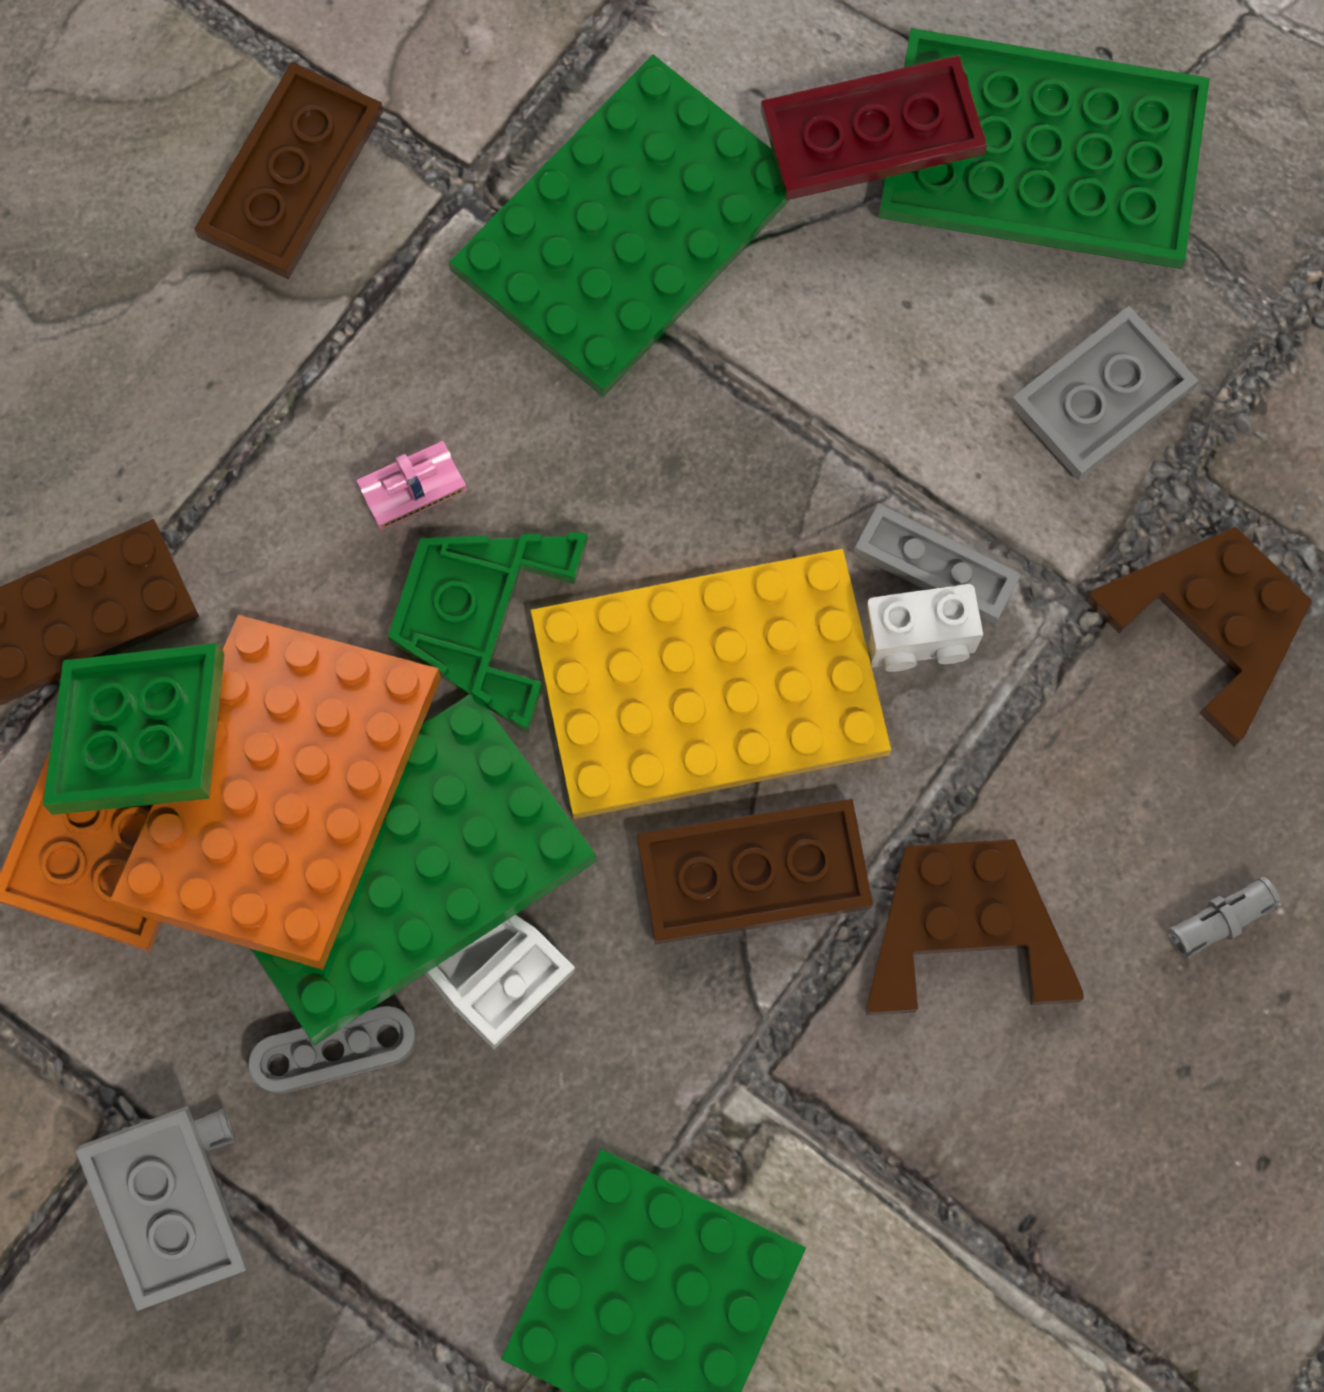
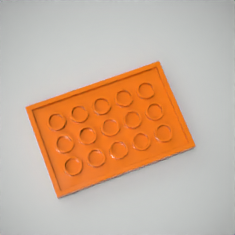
(296, 794)

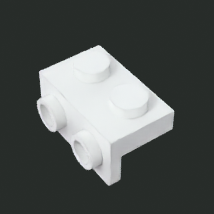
(923, 627)

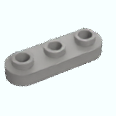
(308, 1061)

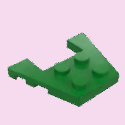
(459, 605)

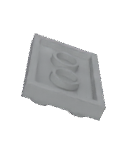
(1103, 392)
(162, 1208)

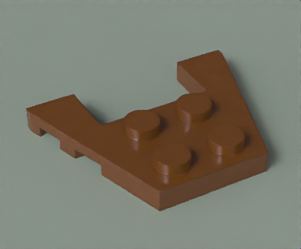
(1231, 603)
(966, 902)

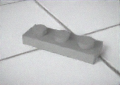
(934, 560)

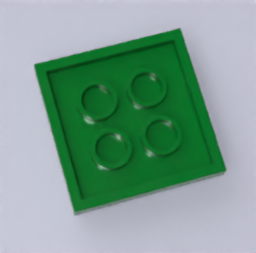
(134, 729)

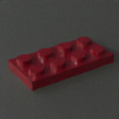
(873, 127)

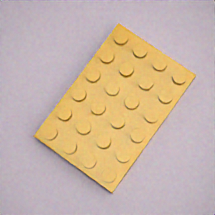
(709, 683)

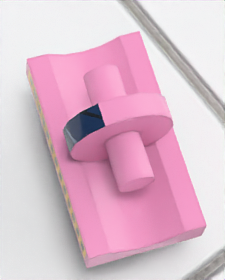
(411, 485)

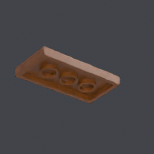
(289, 170)
(89, 608)
(754, 871)

